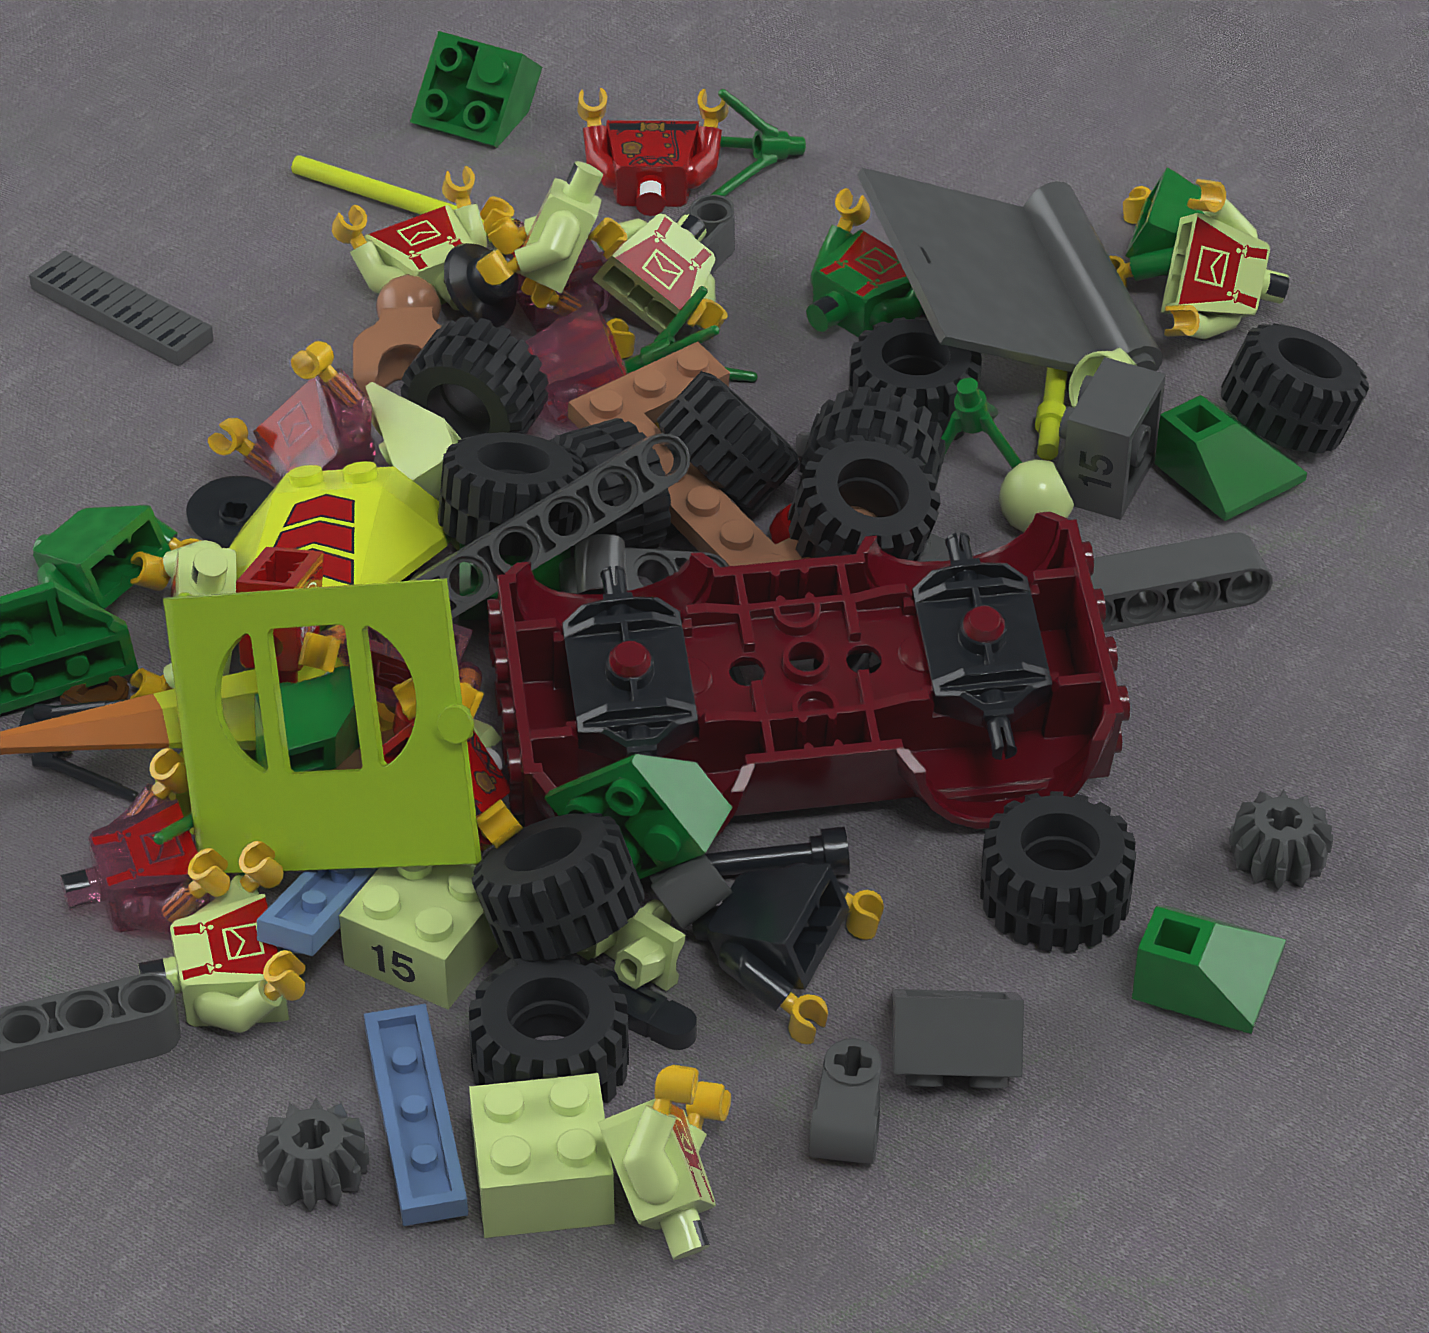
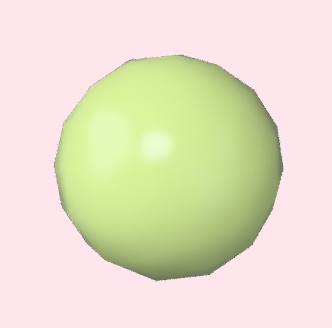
(1033, 489)

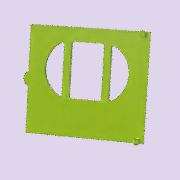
(329, 819)

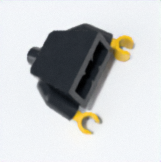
(778, 931)

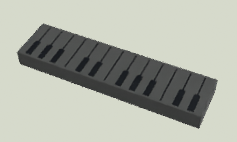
(121, 307)

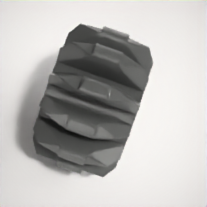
(1281, 839)
(313, 1154)

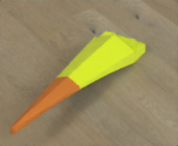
(149, 721)

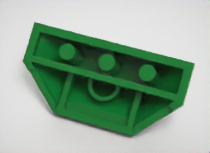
(57, 642)

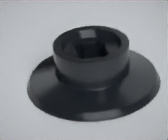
(472, 293)
(224, 507)

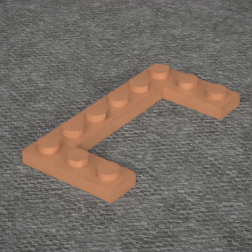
(697, 505)

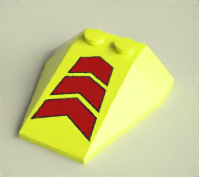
(363, 518)

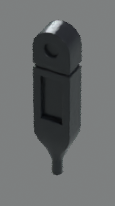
(656, 1017)

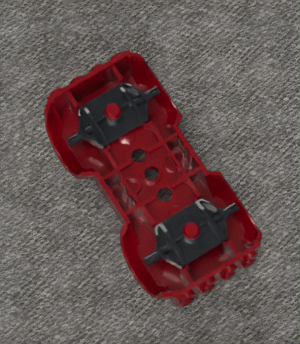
(981, 693)

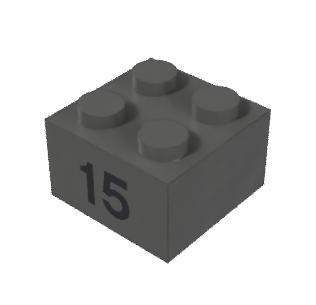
(1111, 436)

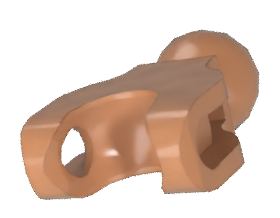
(407, 320)

